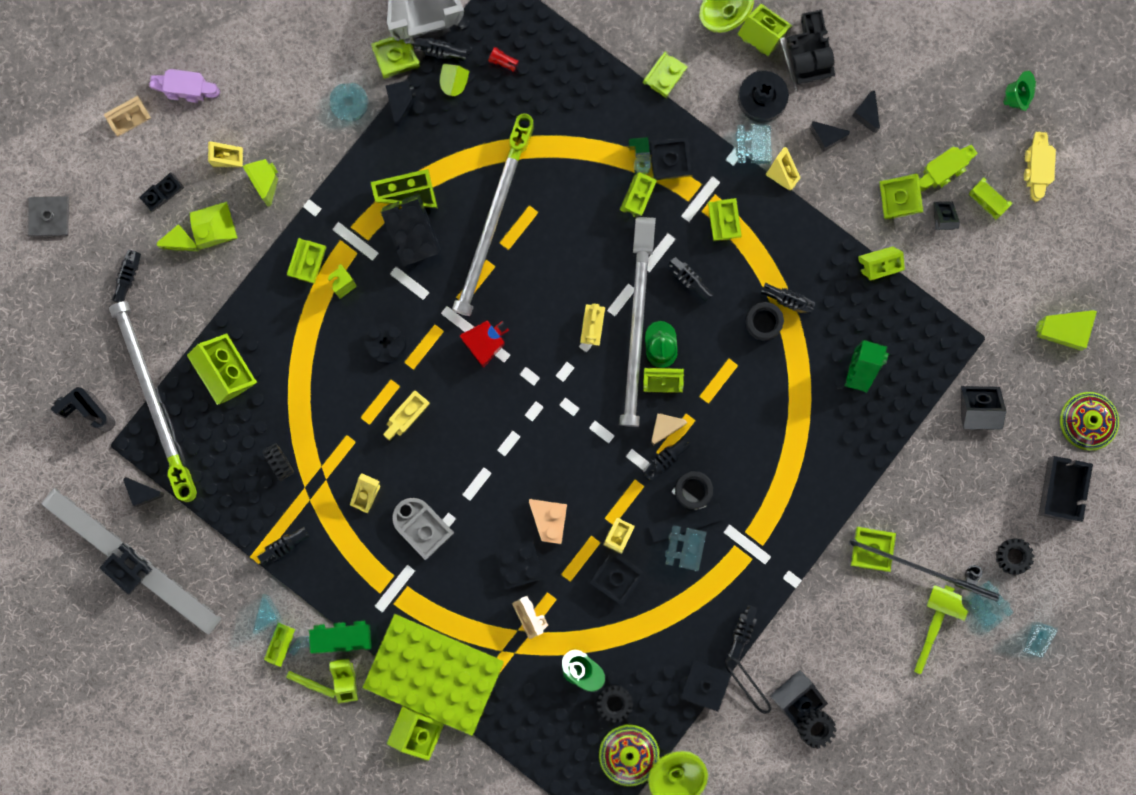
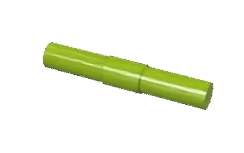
(311, 684)

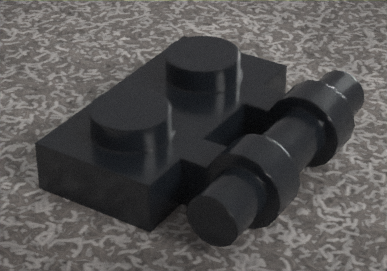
(121, 573)

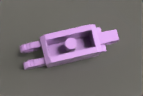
(184, 85)

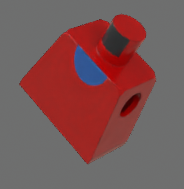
(485, 341)

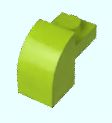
(344, 680)

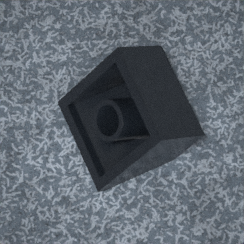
(982, 407)
(797, 697)

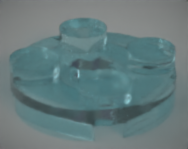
(348, 91)

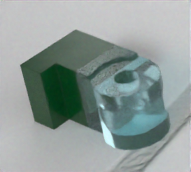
(642, 154)

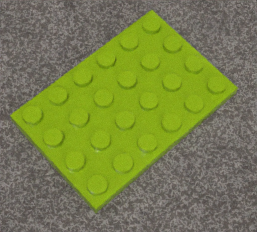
(433, 674)

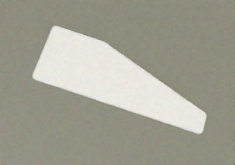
(786, 52)

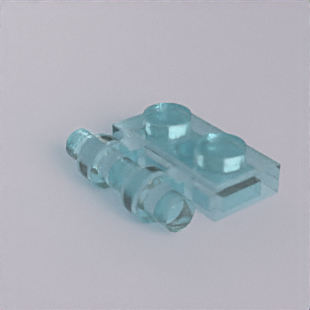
(759, 144)
(691, 551)
(983, 611)

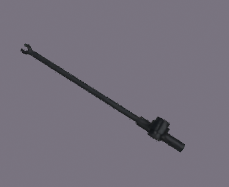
(972, 574)

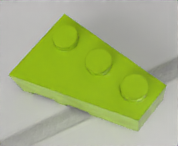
(404, 186)

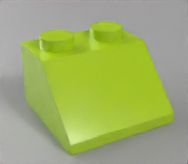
(764, 29)
(415, 733)

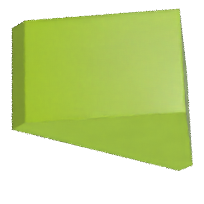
(177, 240)

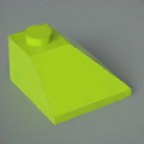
(263, 178)
(212, 225)

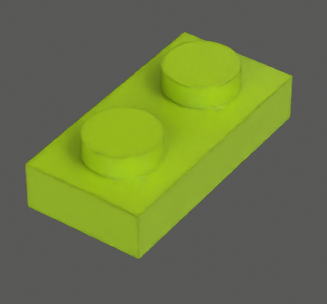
(279, 644)

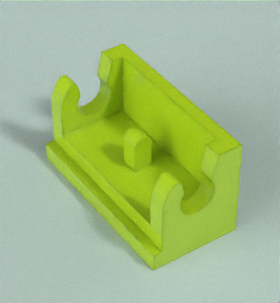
(638, 194)
(989, 199)
(882, 262)
(343, 283)
(663, 380)

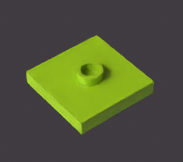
(394, 56)
(901, 196)
(877, 539)

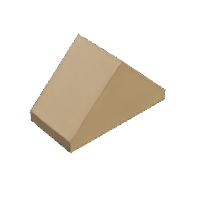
(665, 426)

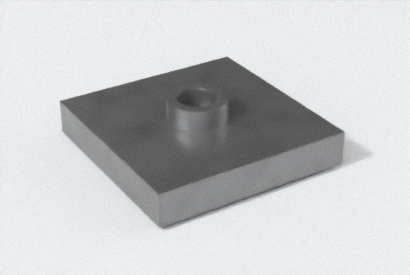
(48, 216)

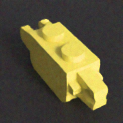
(1040, 165)

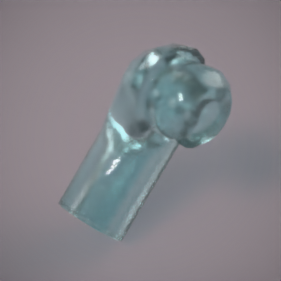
(300, 642)

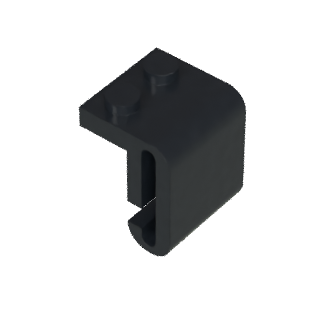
(74, 400)

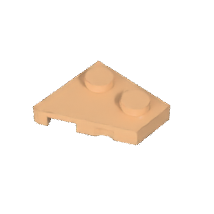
(549, 519)

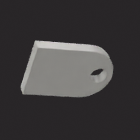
(422, 528)

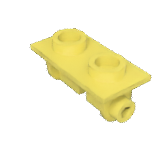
(592, 324)

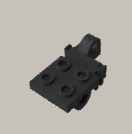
(811, 52)

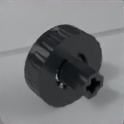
(763, 82)

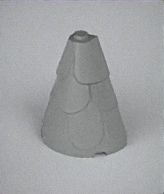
(422, 18)

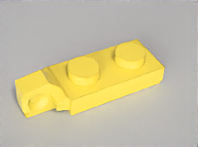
(406, 415)

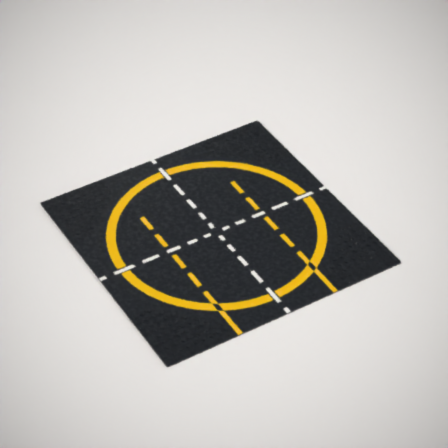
(542, 419)

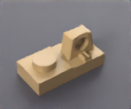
(532, 624)

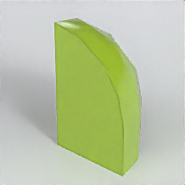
(453, 79)

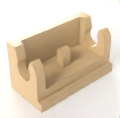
(127, 116)

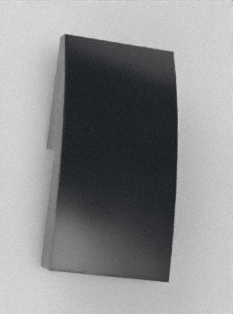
(162, 192)

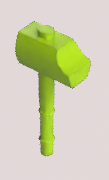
(944, 602)

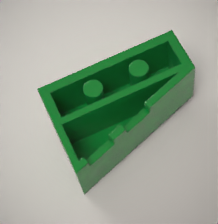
(865, 365)
(339, 637)

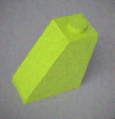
(1067, 329)

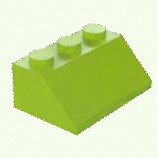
(221, 368)

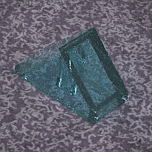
(267, 615)
(1039, 638)

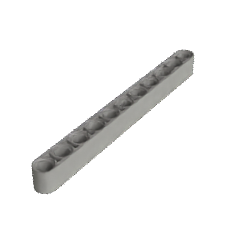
(108, 543)

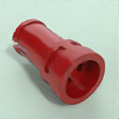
(497, 57)

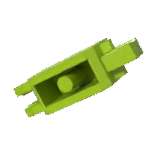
(945, 166)

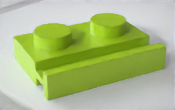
(665, 74)
(724, 219)
(306, 260)

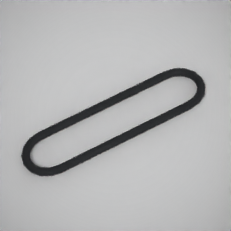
(742, 687)

